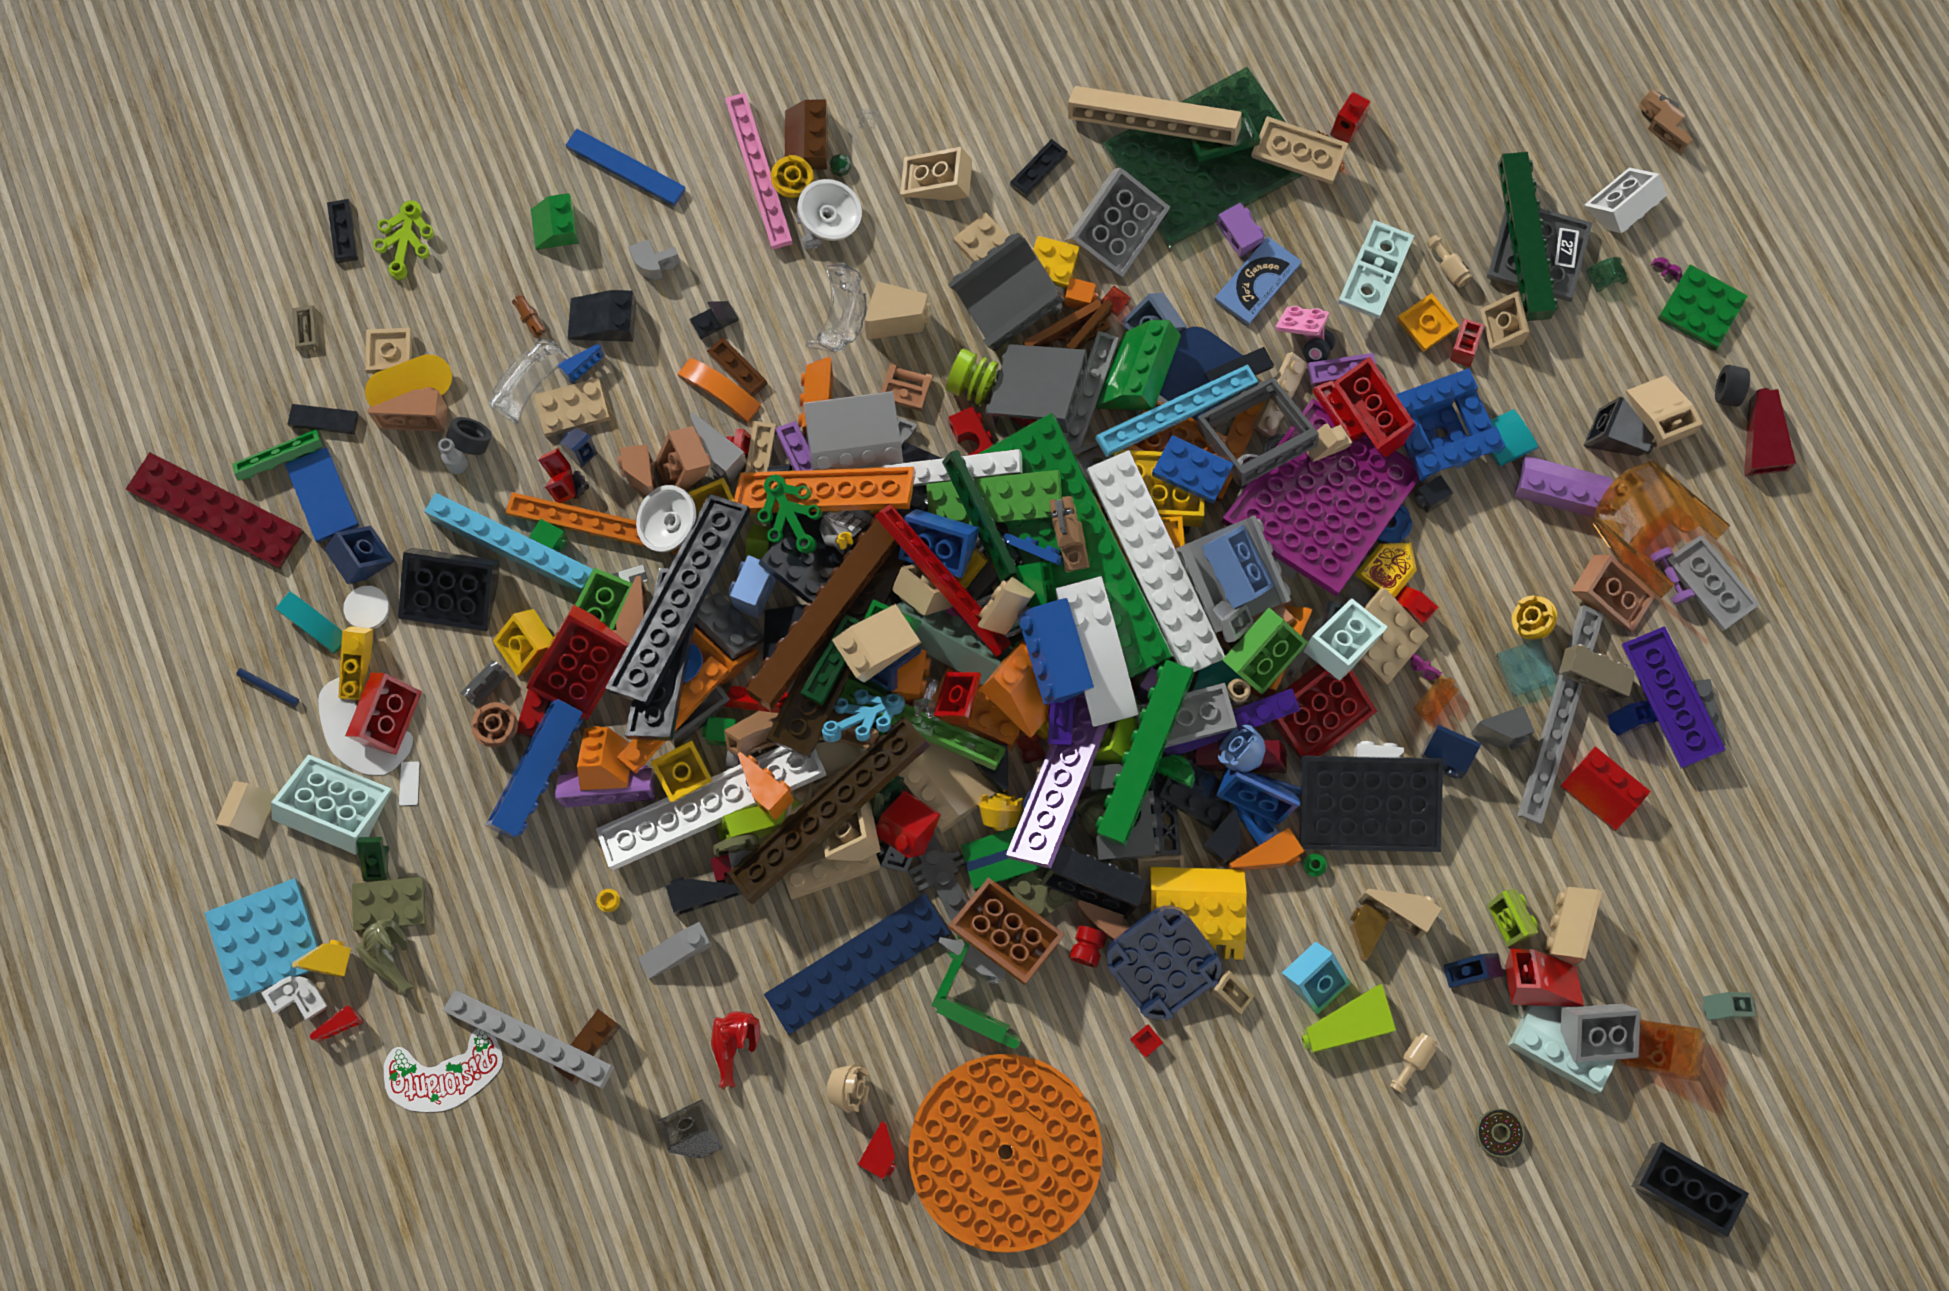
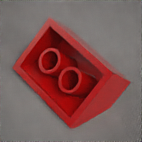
(383, 713)
(1605, 788)

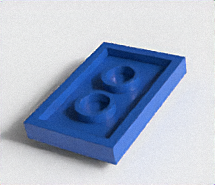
(1192, 469)

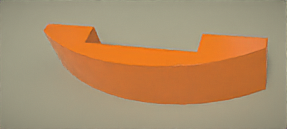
(721, 388)

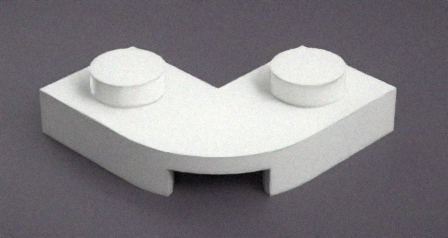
(296, 990)

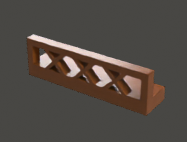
(1066, 326)

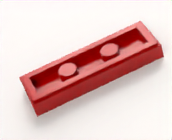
(1338, 410)

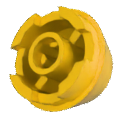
(791, 176)
(1534, 617)
(1000, 811)

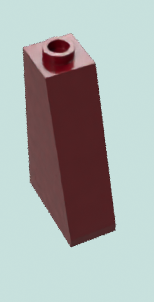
(1767, 435)
(1273, 761)

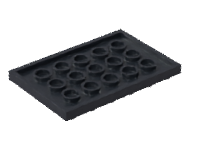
(1371, 803)

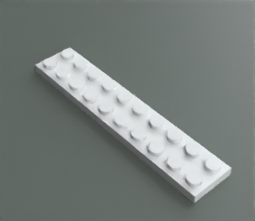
(1155, 562)
(669, 822)

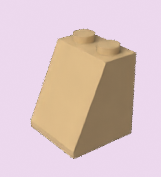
(896, 311)

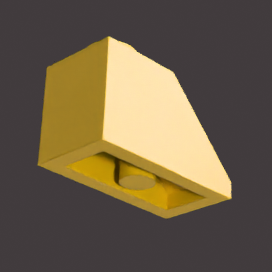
(325, 959)

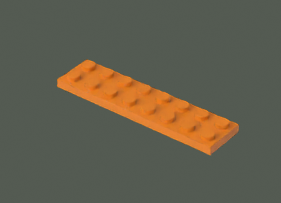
(834, 488)

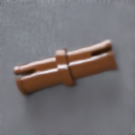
(528, 316)

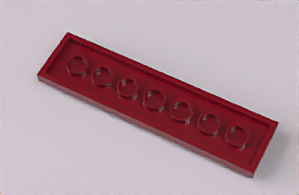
(214, 510)

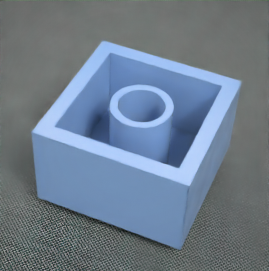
(752, 587)

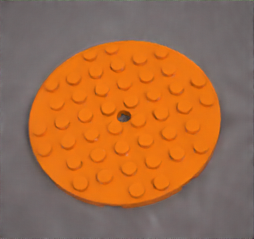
(994, 1199)

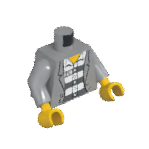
(844, 527)

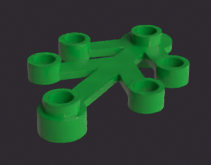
(787, 510)

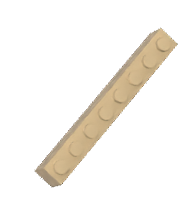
(1154, 115)

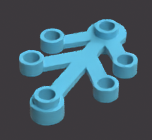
(890, 705)

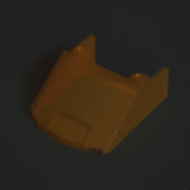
(1640, 508)

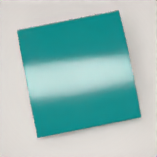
(1515, 435)

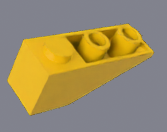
(355, 661)

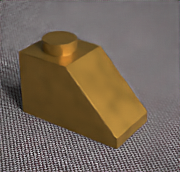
(1367, 929)

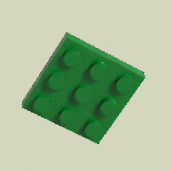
(1702, 307)

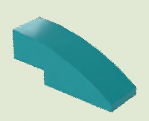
(310, 621)

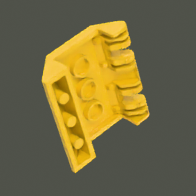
(1211, 899)

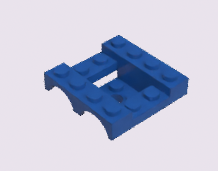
(1433, 408)

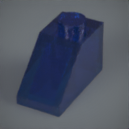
(1631, 718)

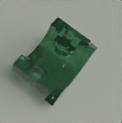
(1607, 273)

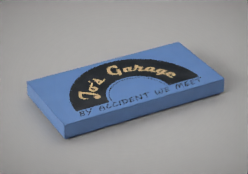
(1258, 281)

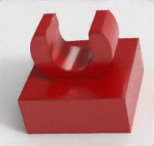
(741, 440)

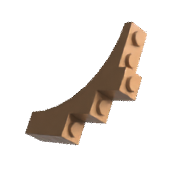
(751, 733)

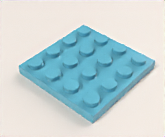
(261, 938)

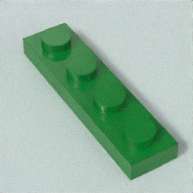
(276, 455)

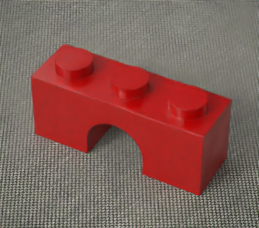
(968, 426)

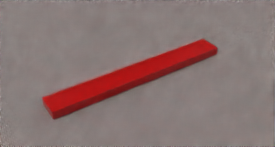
(940, 576)

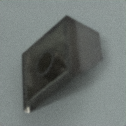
(690, 1131)

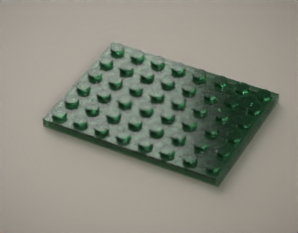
(1205, 188)

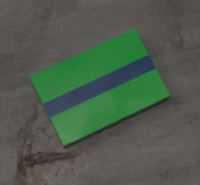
(988, 858)

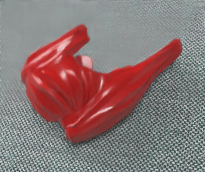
(727, 1036)

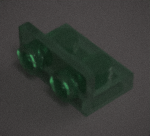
(887, 796)

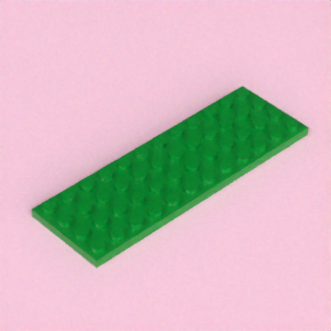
(1047, 449)

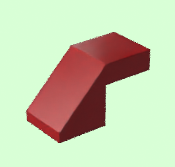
(561, 484)

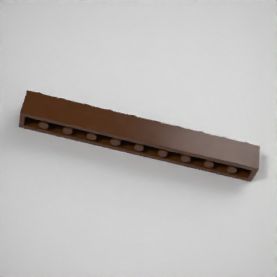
(821, 615)

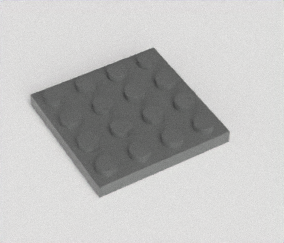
(1565, 278)

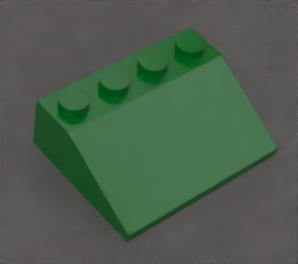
(1140, 367)

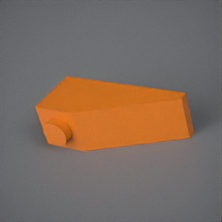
(1273, 853)

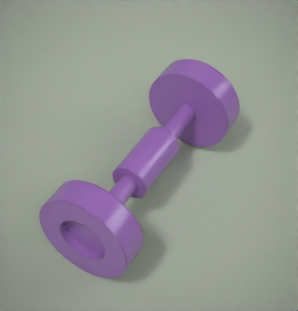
(1661, 555)

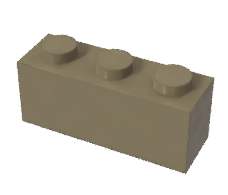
(1597, 671)

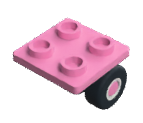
(1312, 325)

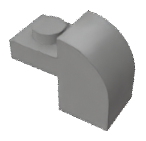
(651, 264)

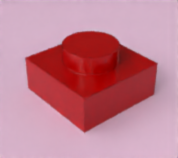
(1146, 1041)

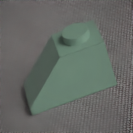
(1728, 1006)

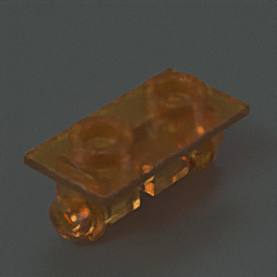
(1436, 698)

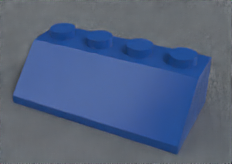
(1055, 651)

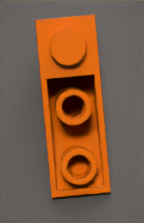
(768, 793)

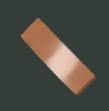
(1102, 919)

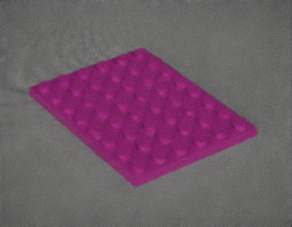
(1326, 510)

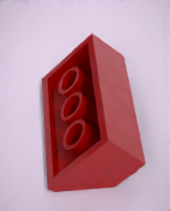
(1376, 406)

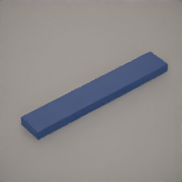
(625, 167)

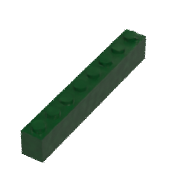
(1526, 236)

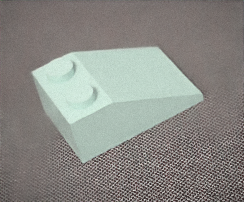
(1345, 639)

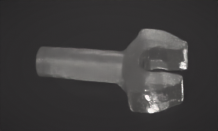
(927, 702)

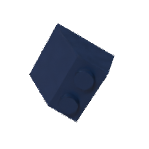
(358, 554)
(1454, 748)

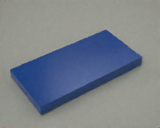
(321, 494)

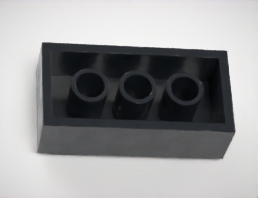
(1094, 881)
(1690, 1190)

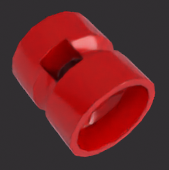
(1088, 946)

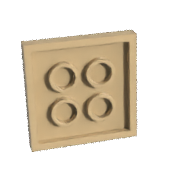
(1397, 642)

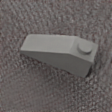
(675, 950)
(975, 961)

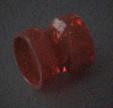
(1030, 748)

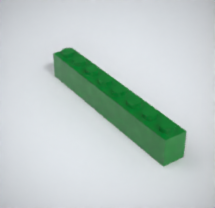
(1145, 753)

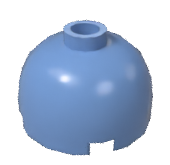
(1242, 749)

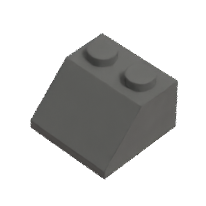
(1506, 729)

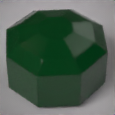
(840, 165)

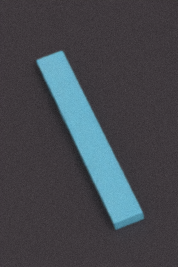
(1176, 410)

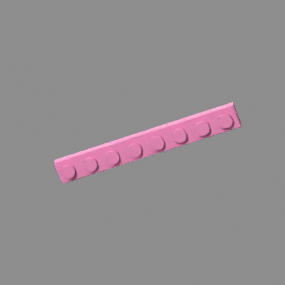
(758, 171)

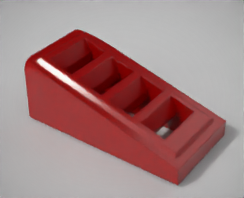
(1463, 354)
(340, 1022)

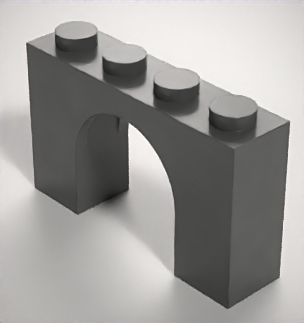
(1141, 841)

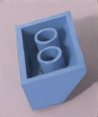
(1238, 566)

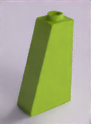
(750, 822)
(1354, 1022)

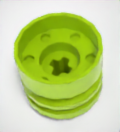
(974, 377)

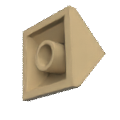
(1505, 322)
(246, 809)

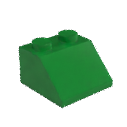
(554, 222)

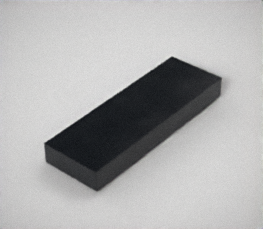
(1038, 168)
(342, 231)
(1257, 360)
(323, 419)

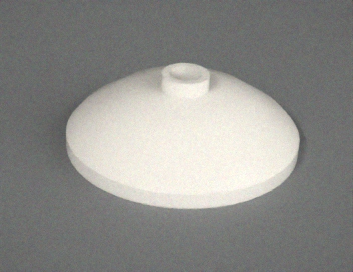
(834, 200)
(657, 518)

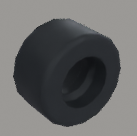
(1732, 385)

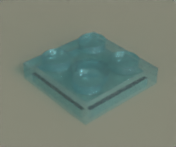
(1526, 668)

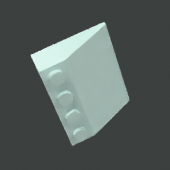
(330, 803)
(1541, 1040)

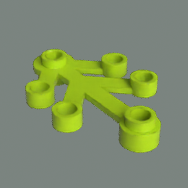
(404, 236)

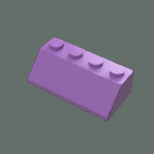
(1561, 486)
(640, 788)

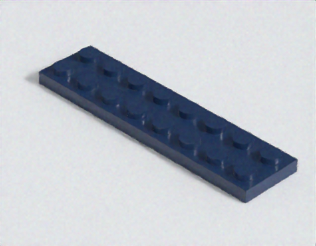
(856, 964)

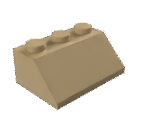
(1573, 924)

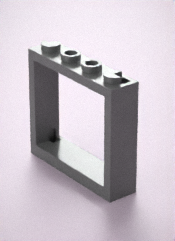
(1273, 458)

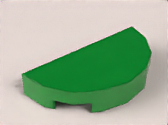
(1177, 769)

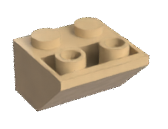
(1008, 602)

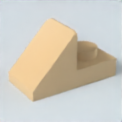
(1329, 442)

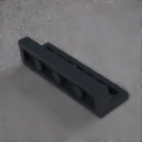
(1173, 829)

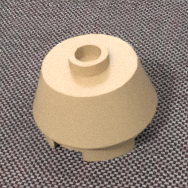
(847, 1087)

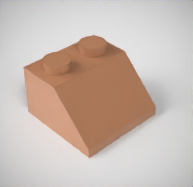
(638, 468)

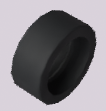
(469, 435)

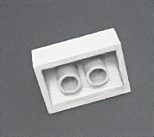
(1626, 199)

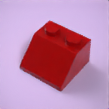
(958, 697)
(908, 825)

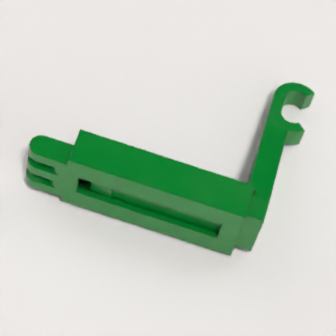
(966, 1014)

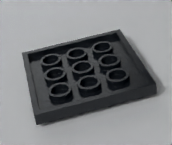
(802, 571)

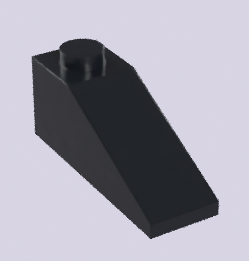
(695, 894)

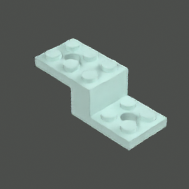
(1375, 269)

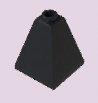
(1619, 430)

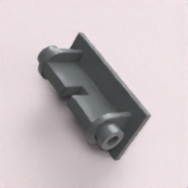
(484, 683)

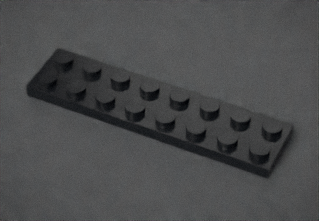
(659, 718)

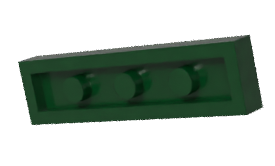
(827, 668)

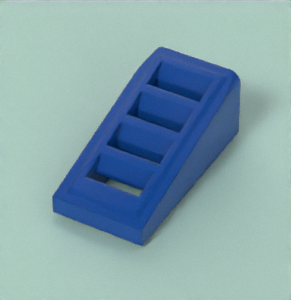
(580, 363)

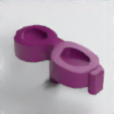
(1664, 263)
(1429, 672)

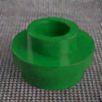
(1312, 871)

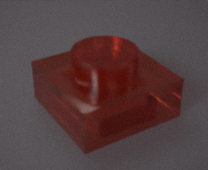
(1118, 298)

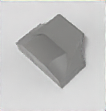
(1233, 621)

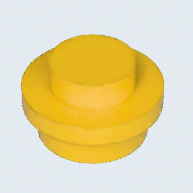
(608, 900)

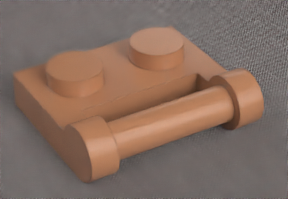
(905, 393)

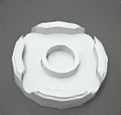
(366, 607)

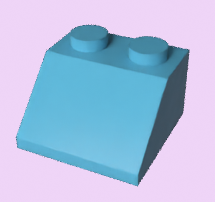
(1316, 977)

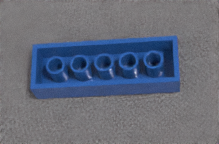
(534, 769)

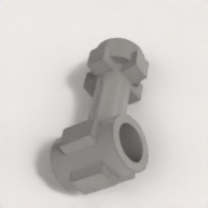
(809, 240)

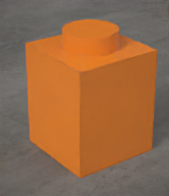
(1080, 294)

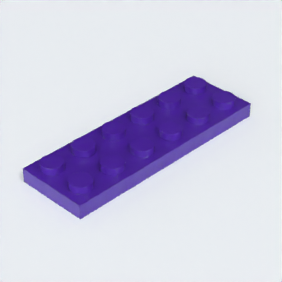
(1673, 697)

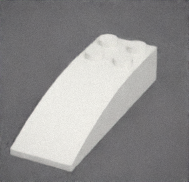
(1112, 691)

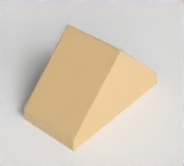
(1232, 993)

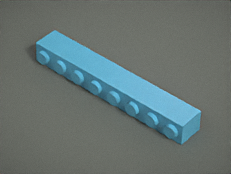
(508, 543)

